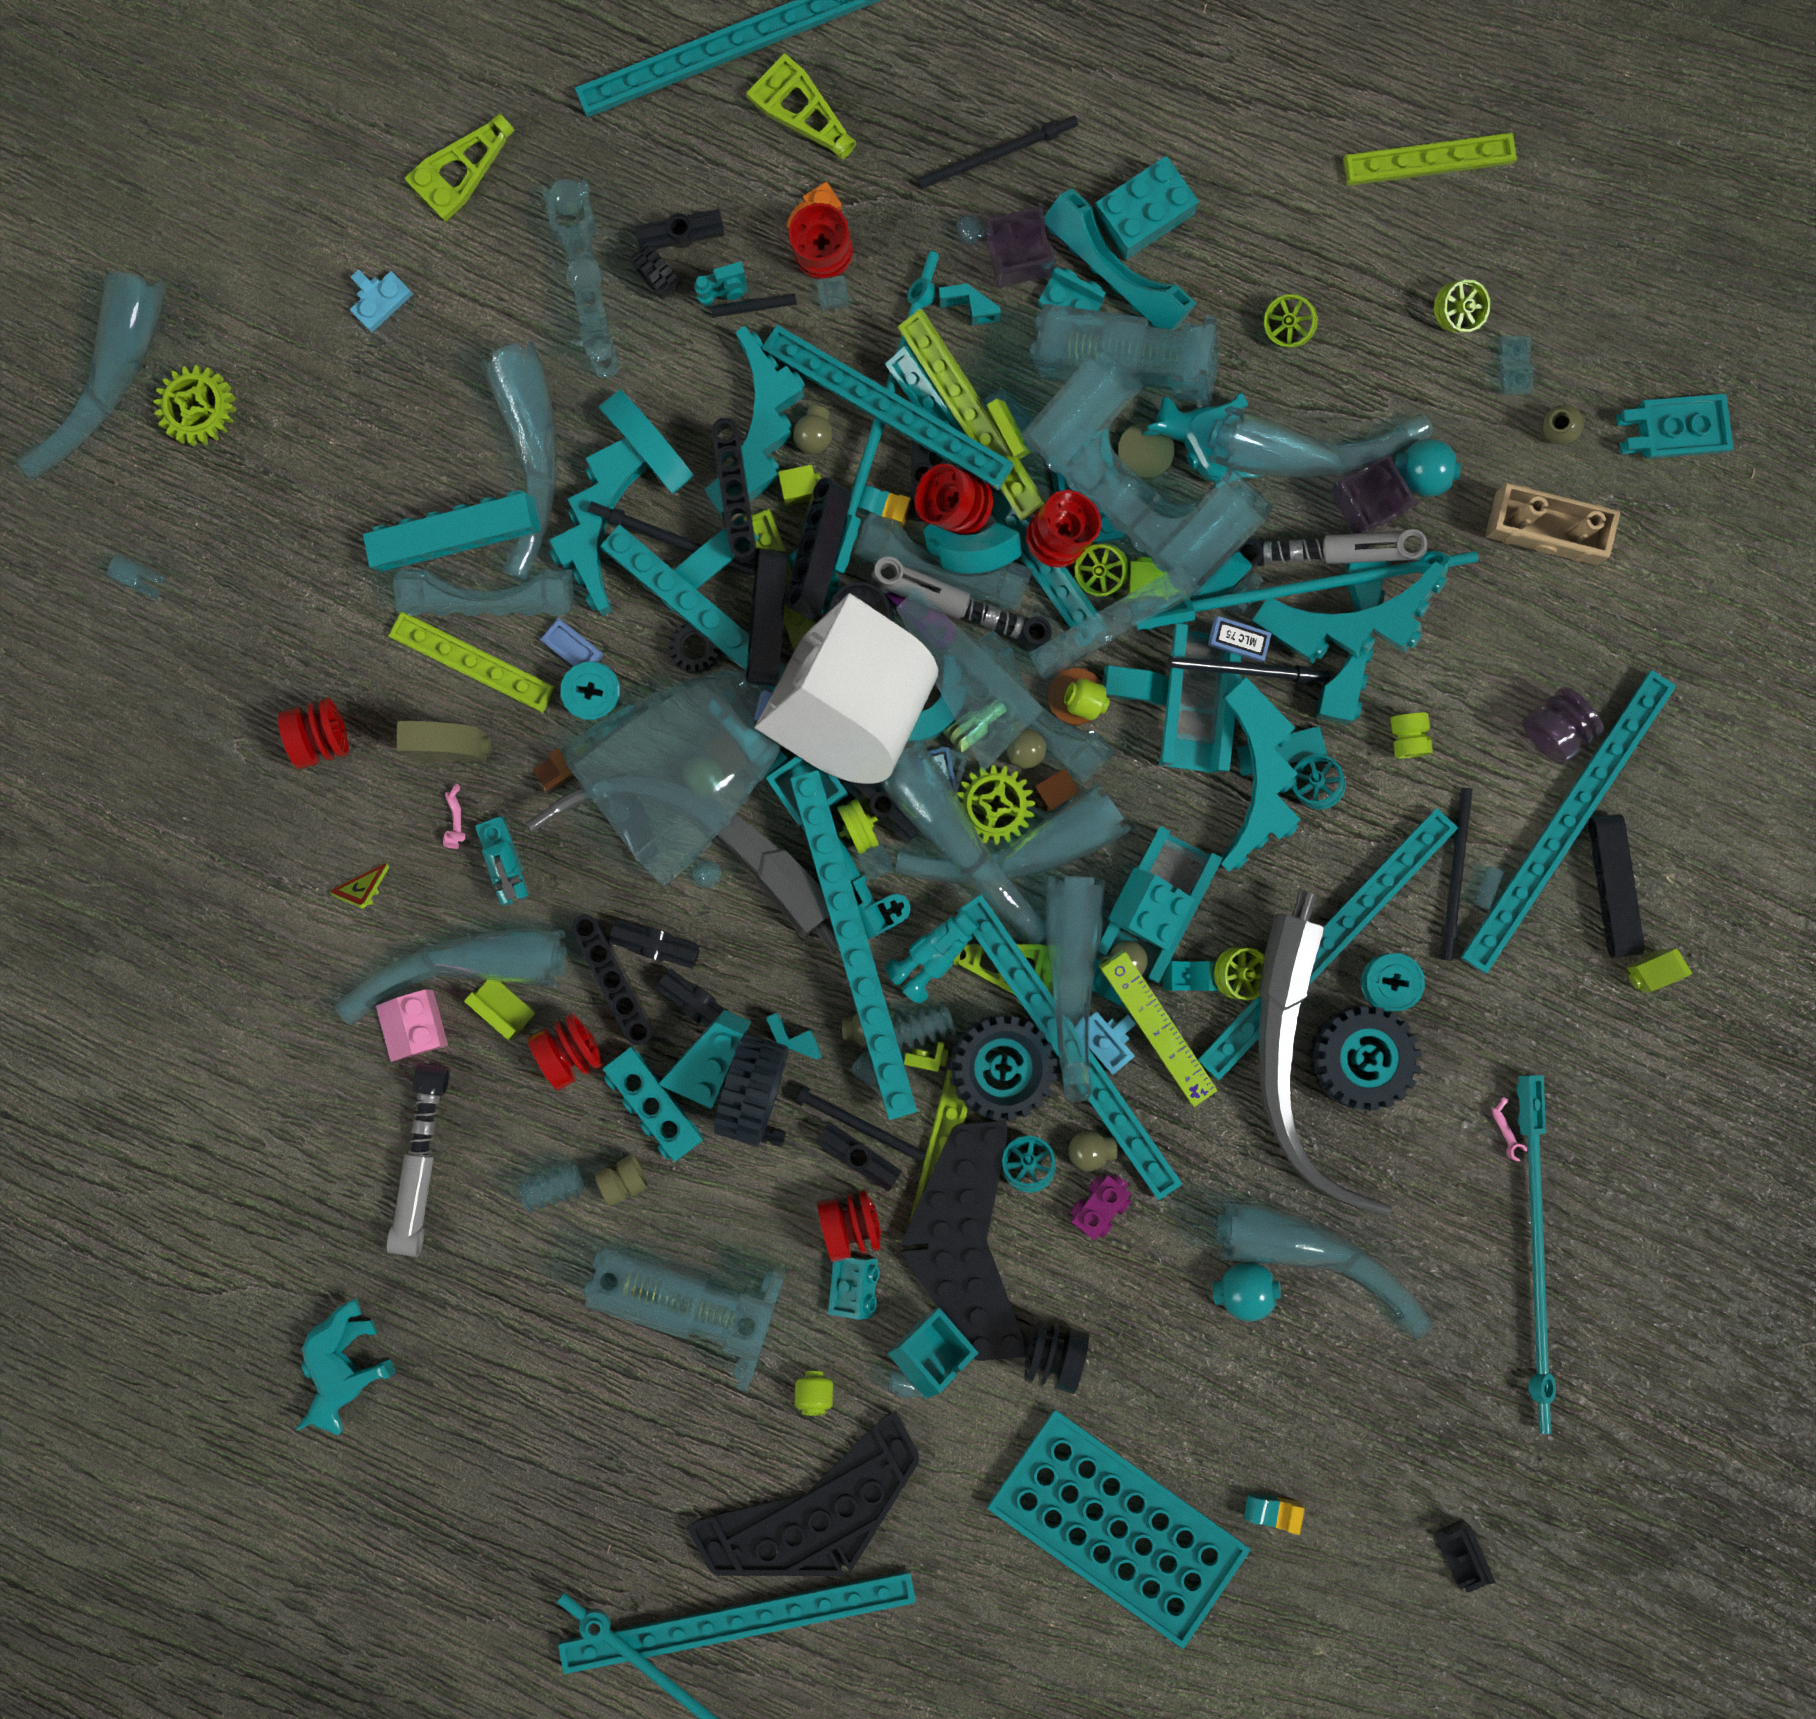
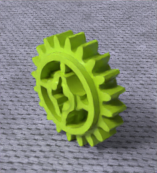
(192, 416)
(1001, 781)

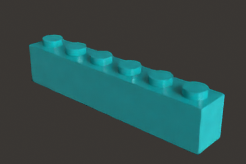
(452, 531)

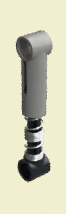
(1339, 548)
(958, 603)
(407, 1231)

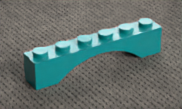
(1076, 225)
(1340, 697)

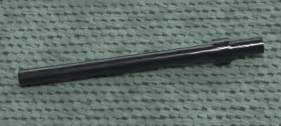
(1048, 131)
(617, 516)
(1298, 674)
(1450, 930)

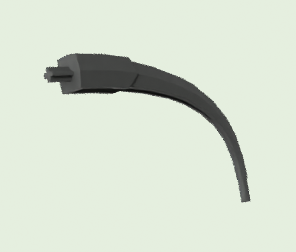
(775, 870)
(1282, 988)

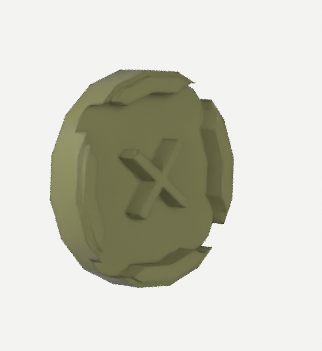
(1145, 454)

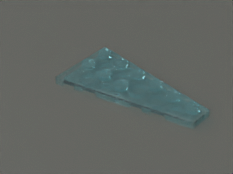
(977, 690)

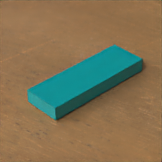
(1298, 747)

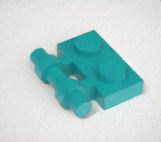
(725, 282)

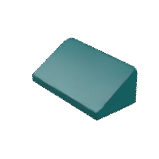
(1224, 577)

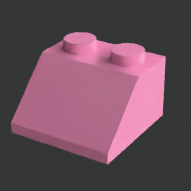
(411, 1025)

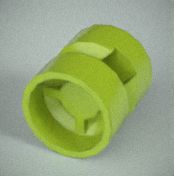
(1411, 735)

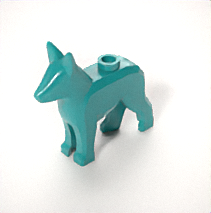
(1194, 431)
(333, 1371)

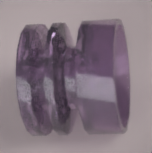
(1563, 725)

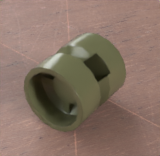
(623, 1179)

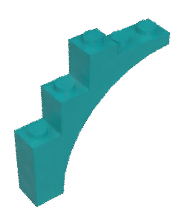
(768, 429)
(580, 547)
(1354, 631)
(1267, 812)

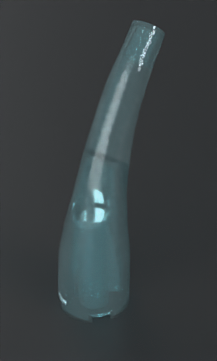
(123, 336)
(526, 407)
(1274, 450)
(935, 810)
(1063, 837)
(1073, 942)
(503, 955)
(1280, 1238)

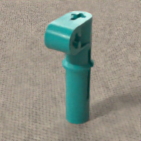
(871, 916)

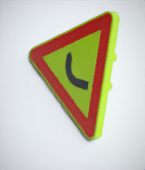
(361, 888)

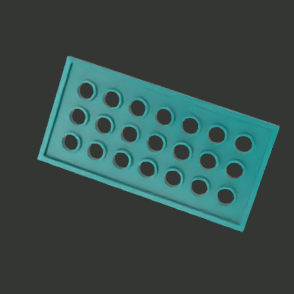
(1103, 1574)

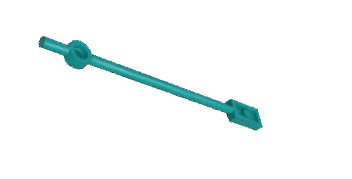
(919, 295)
(1186, 610)
(1533, 1123)
(601, 1618)

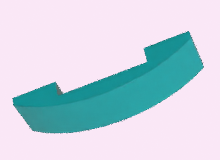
(646, 441)
(709, 558)

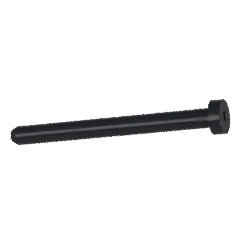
(859, 1124)

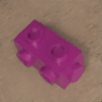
(1100, 1206)

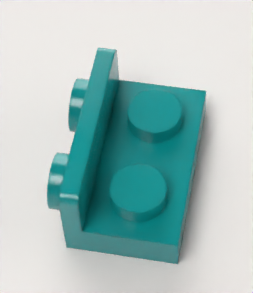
(1070, 291)
(854, 1288)

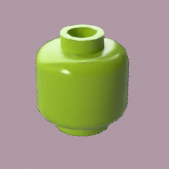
(1086, 699)
(813, 1394)

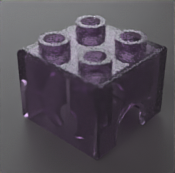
(1019, 247)
(1373, 496)

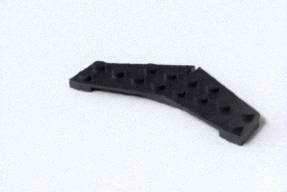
(956, 1224)
(802, 1531)

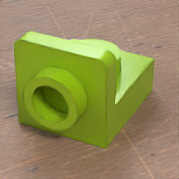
(921, 1058)

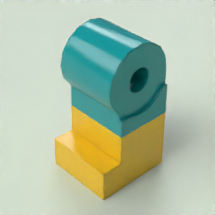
(884, 504)
(1274, 1512)

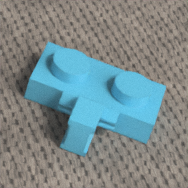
(378, 298)
(1108, 1041)

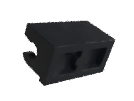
(1464, 1556)

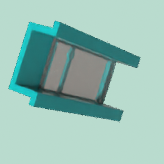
(1196, 717)
(1184, 869)

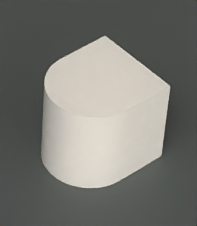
(851, 693)

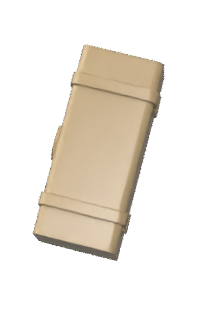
(1552, 524)

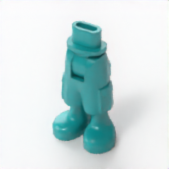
(936, 954)

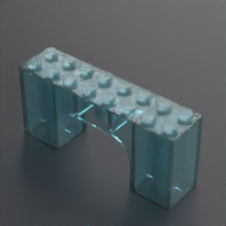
(1076, 442)

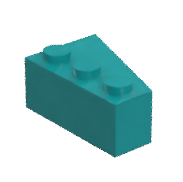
(705, 1065)

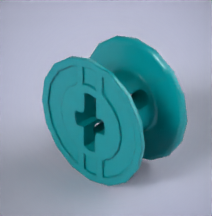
(576, 700)
(1402, 969)

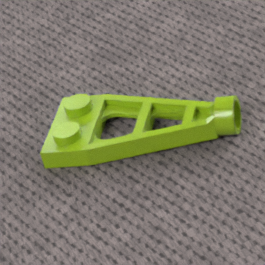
(777, 85)
(435, 190)
(1036, 952)

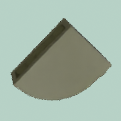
(442, 742)

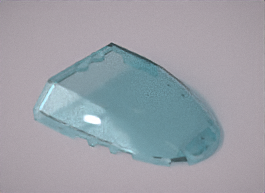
(675, 767)

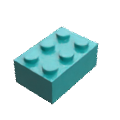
(1145, 208)

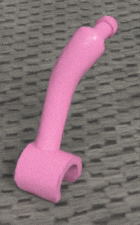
(451, 838)
(1506, 1131)

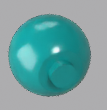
(1428, 467)
(1247, 1291)

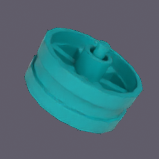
(1319, 782)
(1028, 1164)

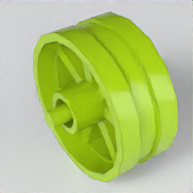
(1462, 306)
(1290, 321)
(1102, 569)
(858, 826)
(1241, 973)

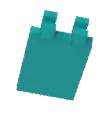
(1678, 427)

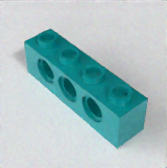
(687, 1134)

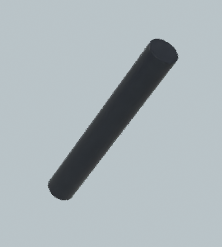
(753, 305)

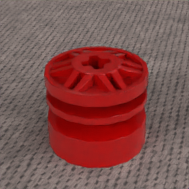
(818, 226)
(953, 499)
(1063, 528)
(311, 734)
(561, 1053)
(849, 1225)

